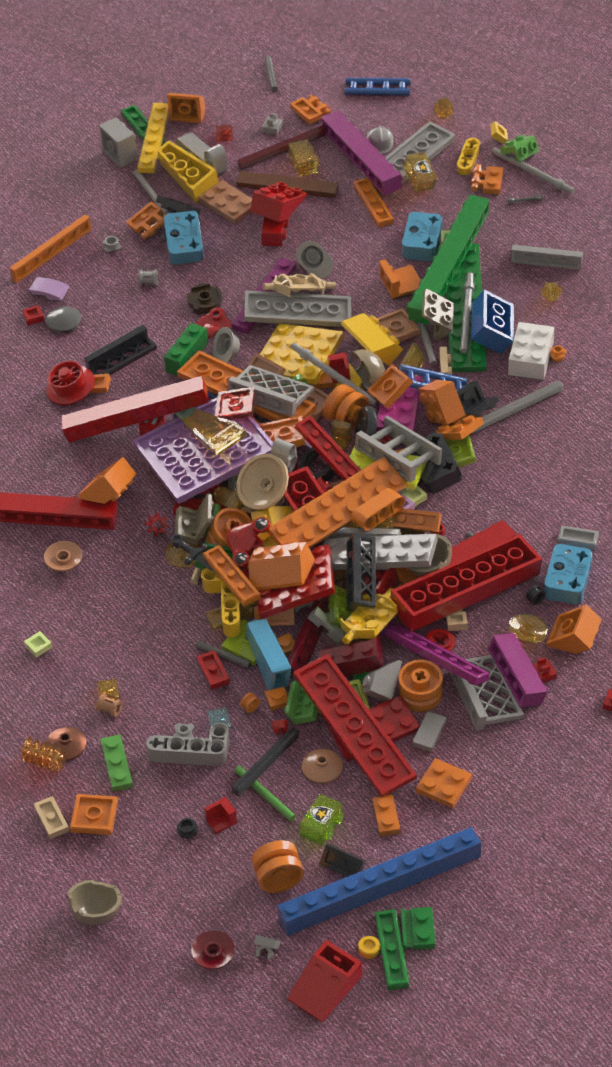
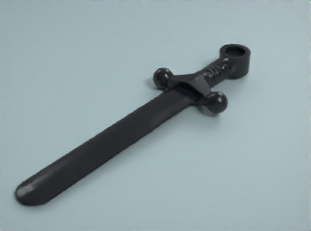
(195, 553)

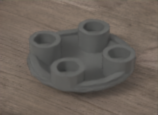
(63, 319)

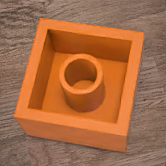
(441, 402)

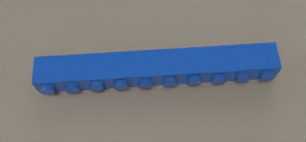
(379, 881)

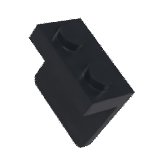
(474, 400)

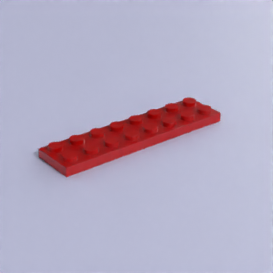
(355, 725)

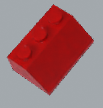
(301, 488)

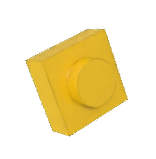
(499, 132)

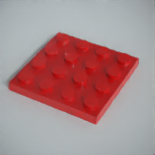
(316, 586)

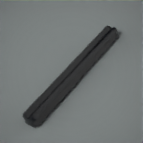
(265, 761)

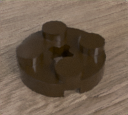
(200, 305)

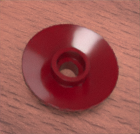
(213, 942)

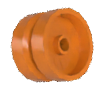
(344, 405)
(223, 522)
(421, 685)
(277, 866)

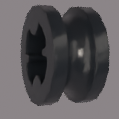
(535, 594)

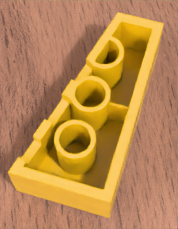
(187, 170)

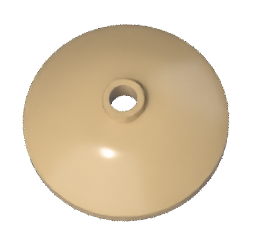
(255, 478)

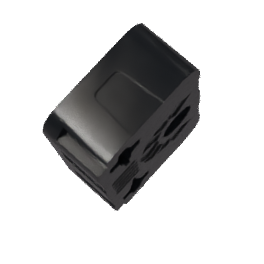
(444, 475)

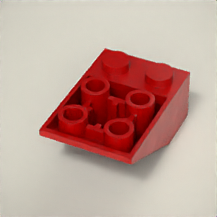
(276, 201)
(325, 981)

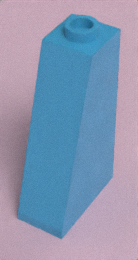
(268, 654)

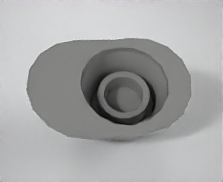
(381, 139)
(314, 259)
(225, 345)

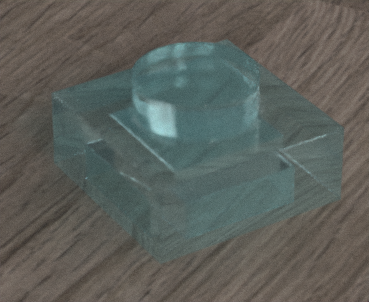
(219, 716)

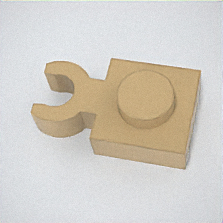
(457, 621)

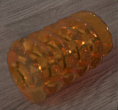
(43, 756)

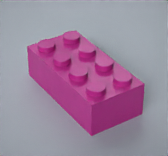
(403, 410)

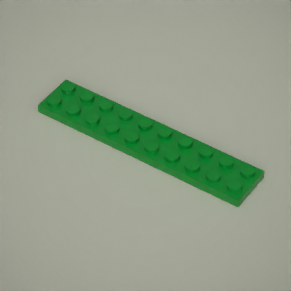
(475, 357)

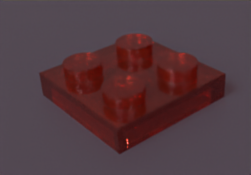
(235, 403)

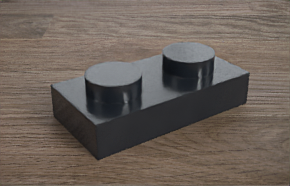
(341, 861)

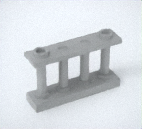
(375, 450)

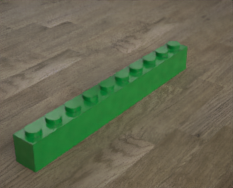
(450, 254)

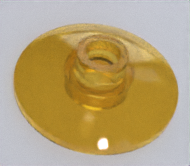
(177, 556)
(528, 628)

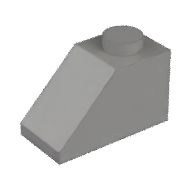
(382, 682)

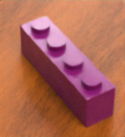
(517, 670)

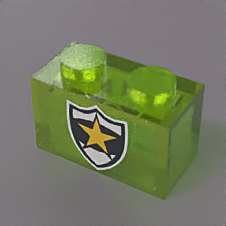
(321, 820)

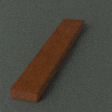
(308, 186)

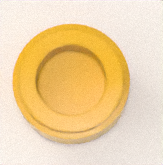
(368, 947)

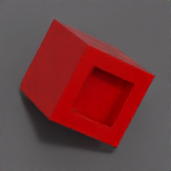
(339, 364)
(220, 815)

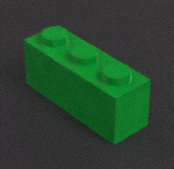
(186, 346)

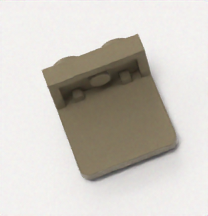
(439, 312)
(193, 523)

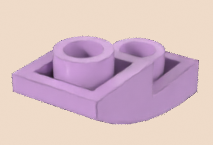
(50, 288)

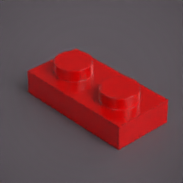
(213, 669)

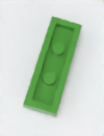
(116, 763)

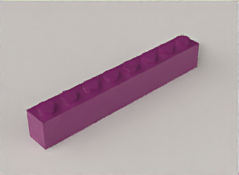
(362, 153)

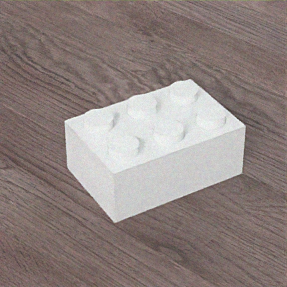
(531, 350)

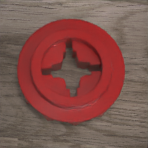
(440, 635)

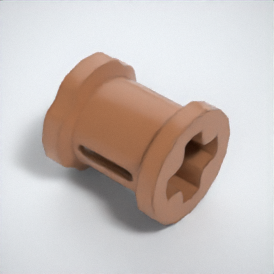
(109, 705)

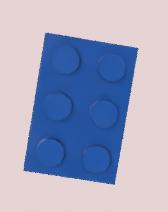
(492, 321)

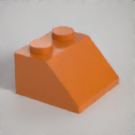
(186, 107)
(574, 630)

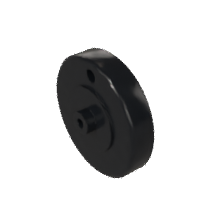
(366, 421)

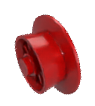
(69, 383)

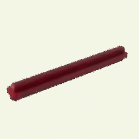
(280, 147)

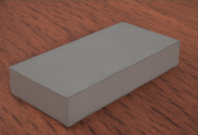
(578, 537)
(429, 731)

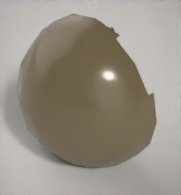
(370, 368)
(440, 559)
(94, 902)

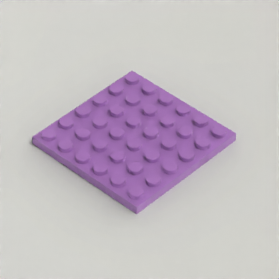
(187, 465)

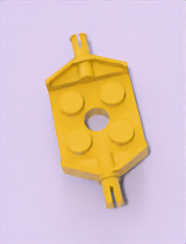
(367, 621)

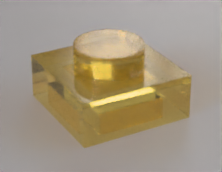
(108, 687)

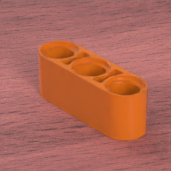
(377, 509)

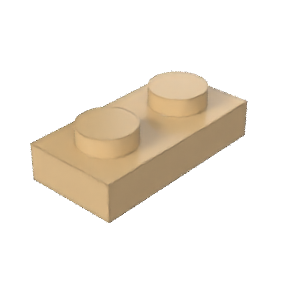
(445, 360)
(51, 817)

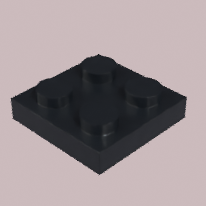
(175, 205)

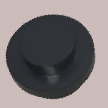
(187, 828)

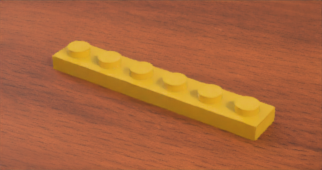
(153, 138)

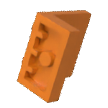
(398, 281)

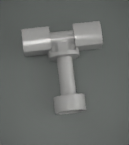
(319, 618)

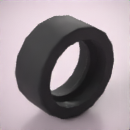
(307, 460)

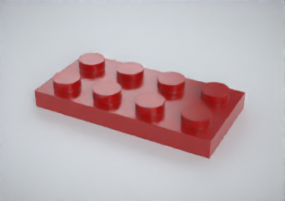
(394, 719)

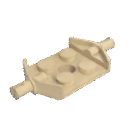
(284, 284)

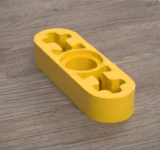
(468, 151)

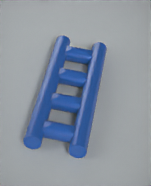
(369, 90)
(427, 374)

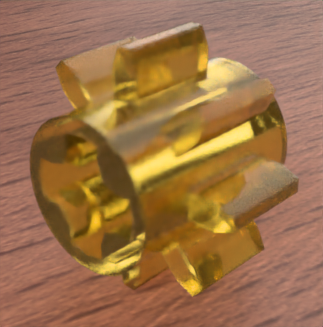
(443, 107)
(551, 291)

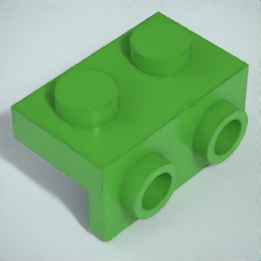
(521, 147)
(299, 706)

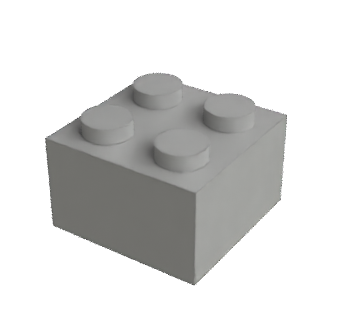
(118, 142)

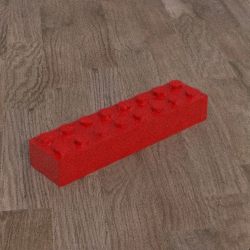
(466, 582)

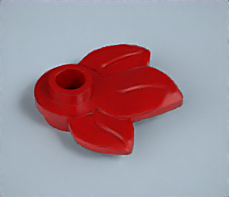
(214, 323)

